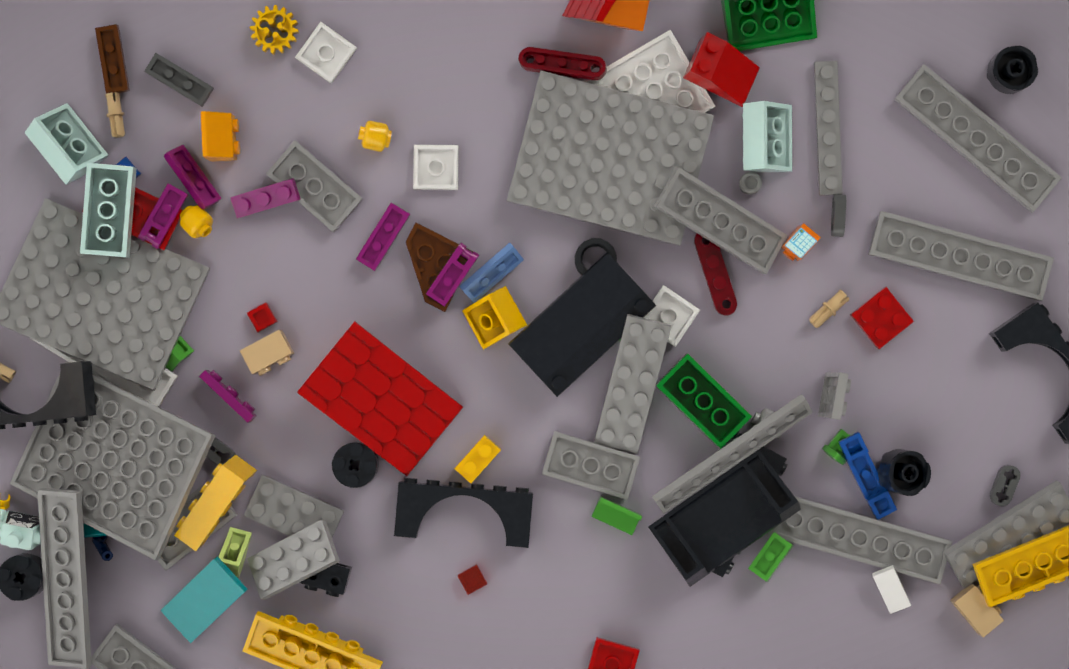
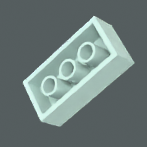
(108, 210)

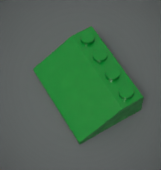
(768, 22)

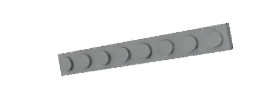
(732, 454)

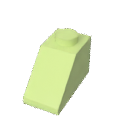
(235, 550)

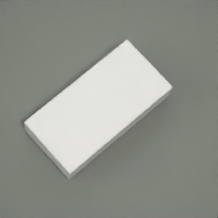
(891, 589)

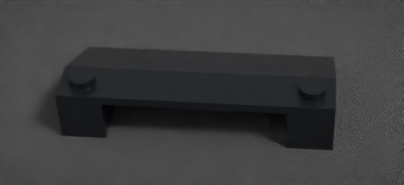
(581, 324)
(724, 517)

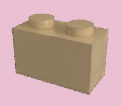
(267, 352)
(974, 609)

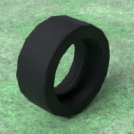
(593, 242)

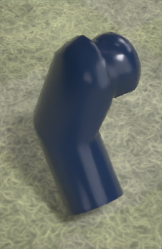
(102, 547)

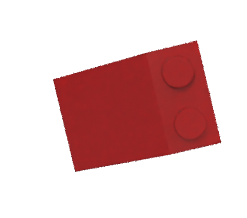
(721, 69)

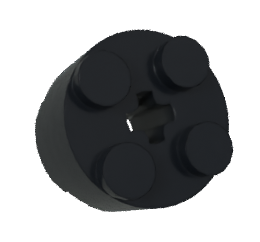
(1024, 70)
(892, 470)
(353, 477)
(11, 583)

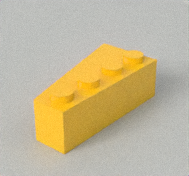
(214, 502)

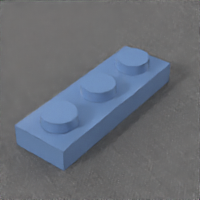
(491, 272)

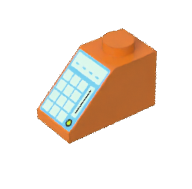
(800, 242)

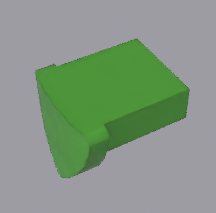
(833, 448)

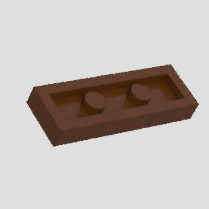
(112, 59)

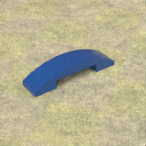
(866, 476)

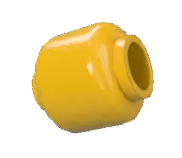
(375, 136)
(196, 221)

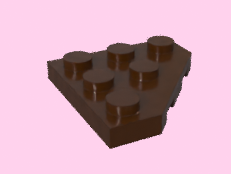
(429, 256)

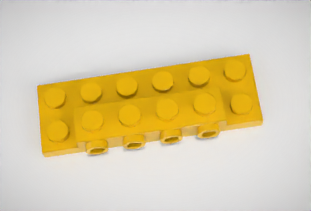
(1024, 568)
(303, 646)

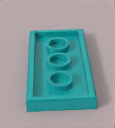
(204, 599)

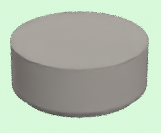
(750, 183)

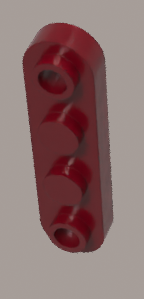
(562, 63)
(715, 275)

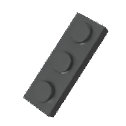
(179, 79)

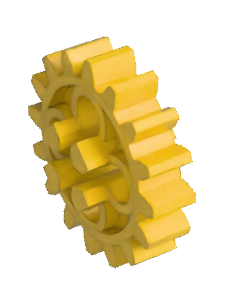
(284, 26)

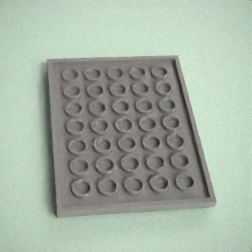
(606, 155)
(97, 306)
(125, 460)

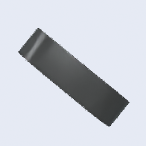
(838, 215)
(223, 448)
(1010, 487)

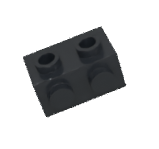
(332, 579)

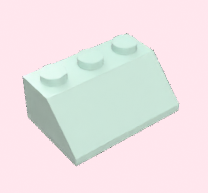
(767, 137)
(65, 142)

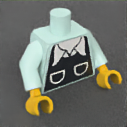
(17, 528)

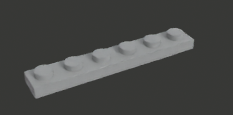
(828, 127)

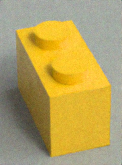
(477, 459)

